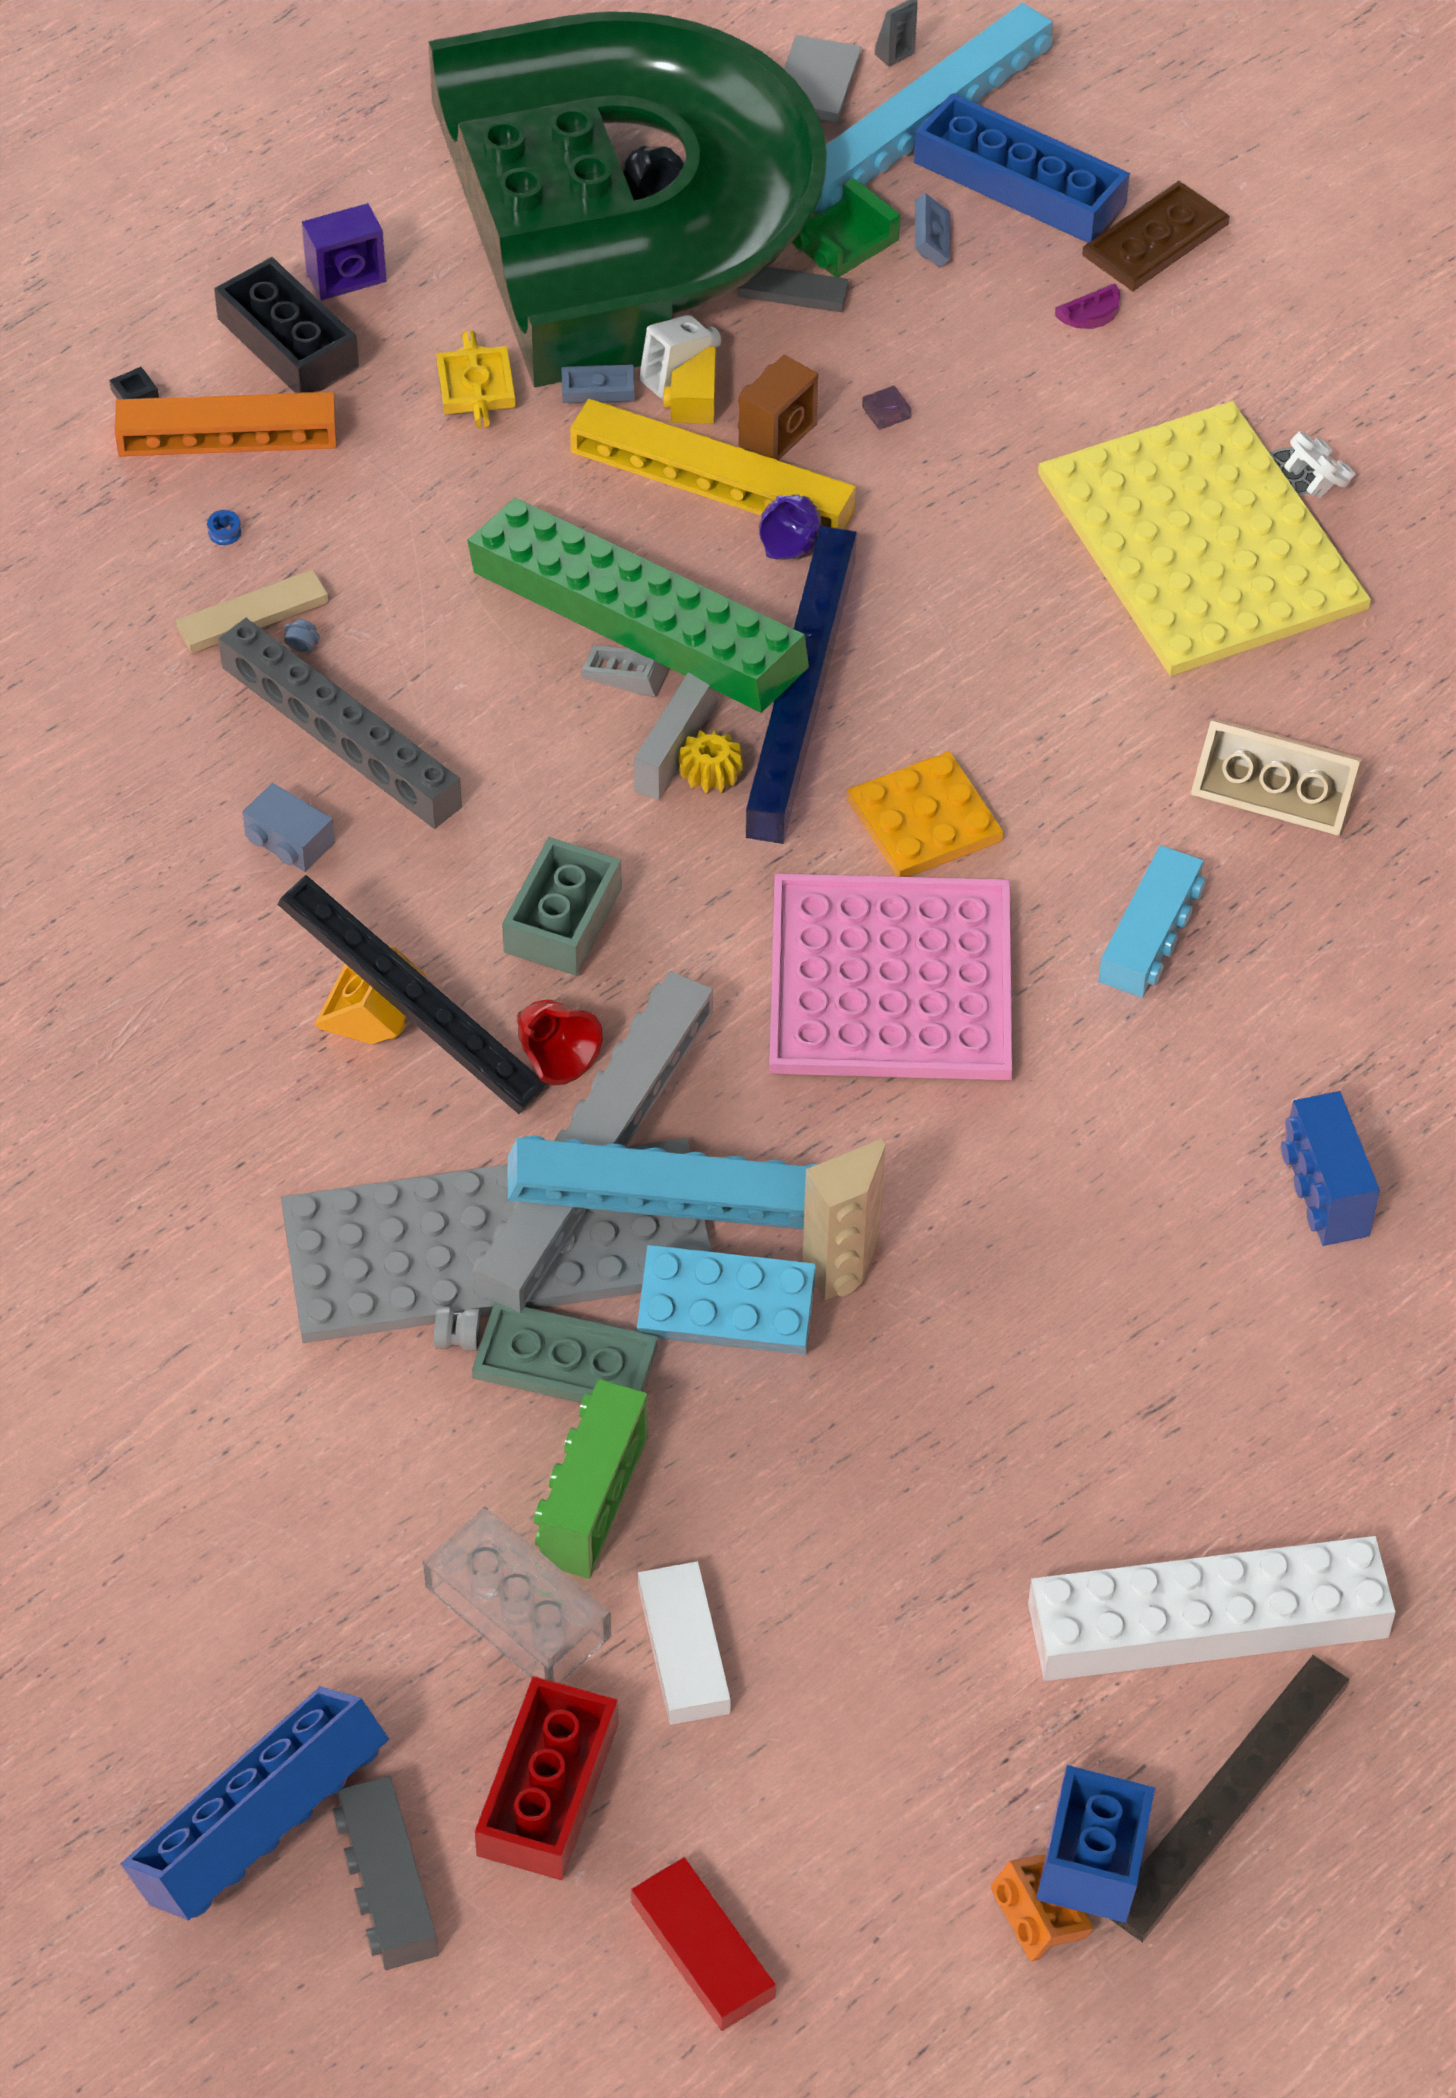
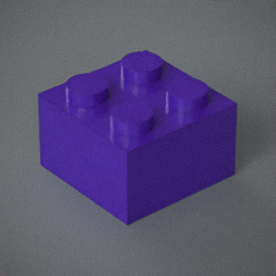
(344, 251)

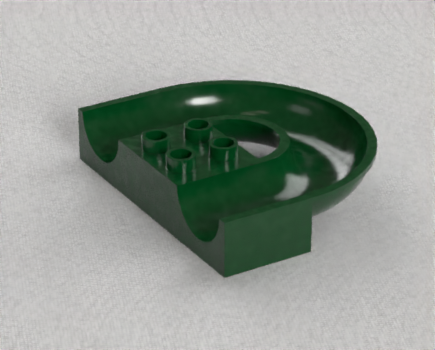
(551, 203)

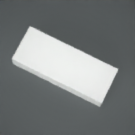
(684, 1643)

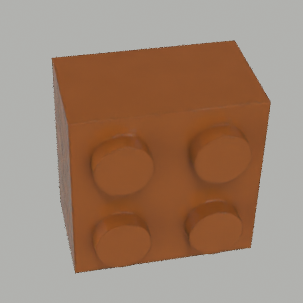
(778, 408)

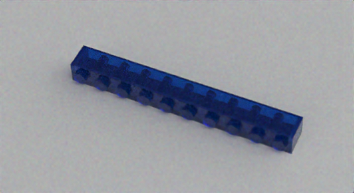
(797, 707)

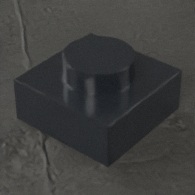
(133, 385)

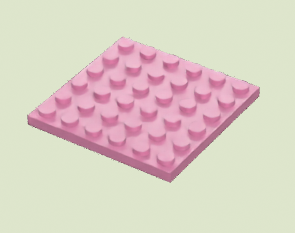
(891, 977)

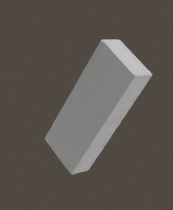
(682, 717)

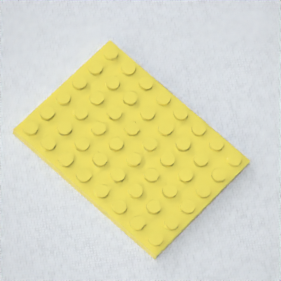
(1203, 538)

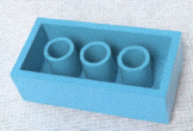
(727, 1299)

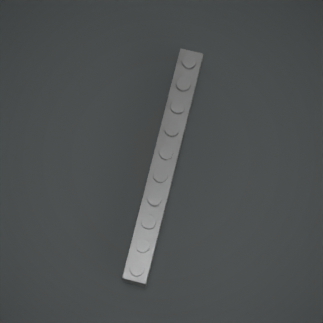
(610, 1115)

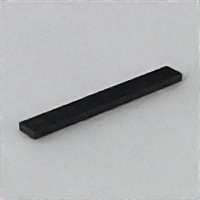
(412, 994)

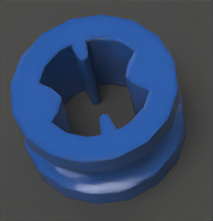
(224, 519)

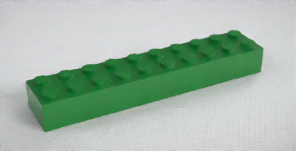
(639, 604)

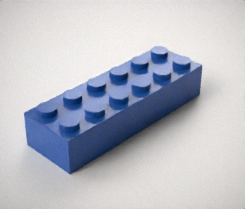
(1021, 168)
(255, 1803)

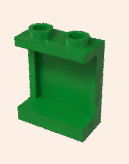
(849, 230)

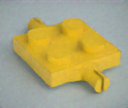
(475, 379)

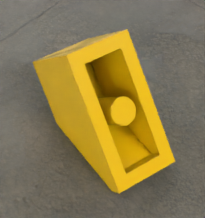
(693, 389)

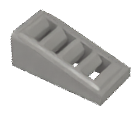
(645, 680)

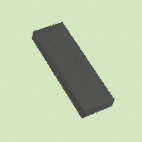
(797, 289)

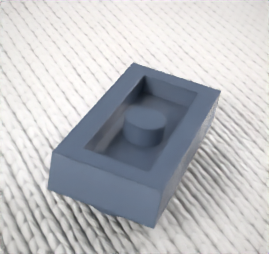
(932, 230)
(598, 383)

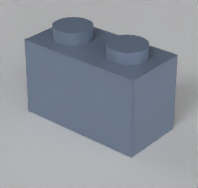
(288, 827)

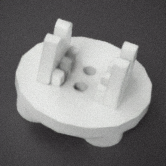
(1317, 455)

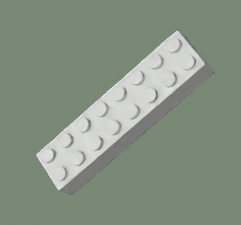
(1210, 1608)

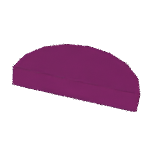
(1092, 309)

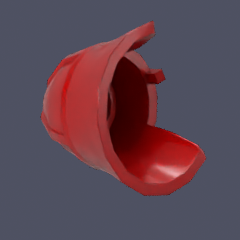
(559, 1040)

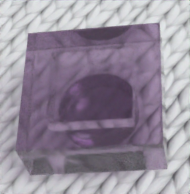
(886, 407)

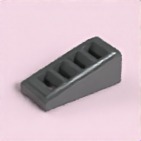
(898, 33)

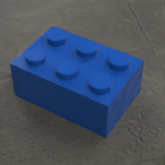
(1330, 1168)
(1096, 1844)

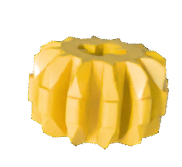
(710, 761)

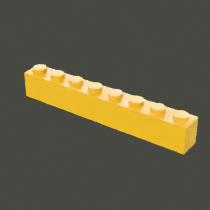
(702, 464)

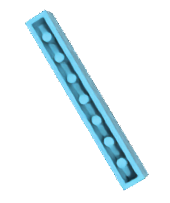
(656, 1182)

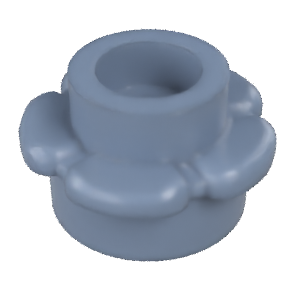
(301, 636)

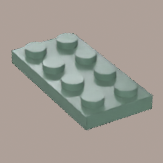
(560, 1353)

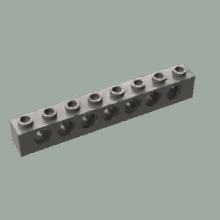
(341, 723)

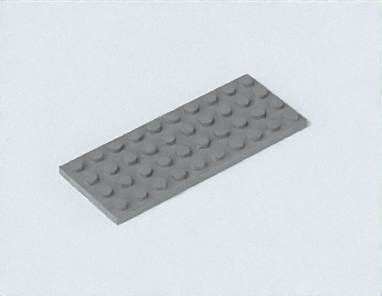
(405, 1246)

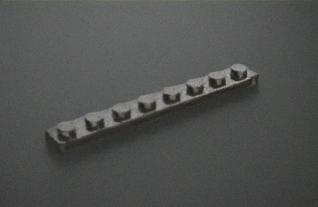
(1232, 1793)

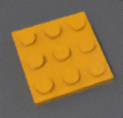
(924, 815)

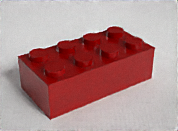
(547, 1778)

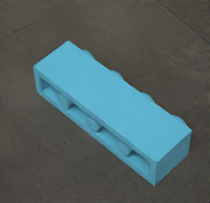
(1151, 922)

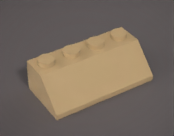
(1277, 776)
(843, 1217)

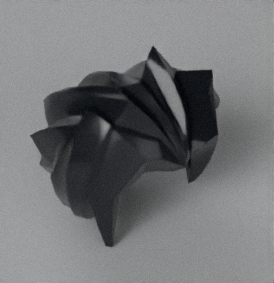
(651, 170)

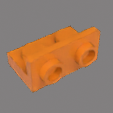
(1035, 1921)

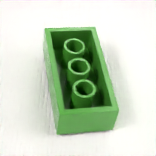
(592, 1477)

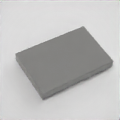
(823, 72)

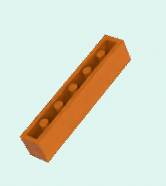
(225, 424)

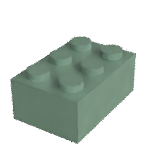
(562, 906)

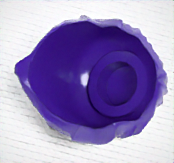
(789, 527)

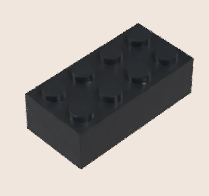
(286, 327)

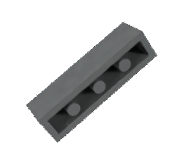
(386, 1872)

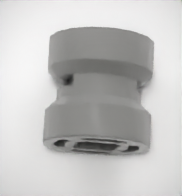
(467, 1328)

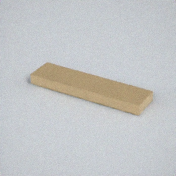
(259, 606)

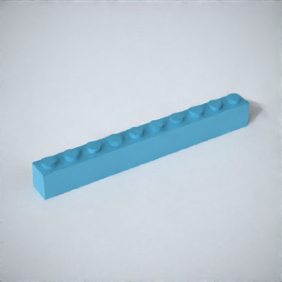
(968, 72)

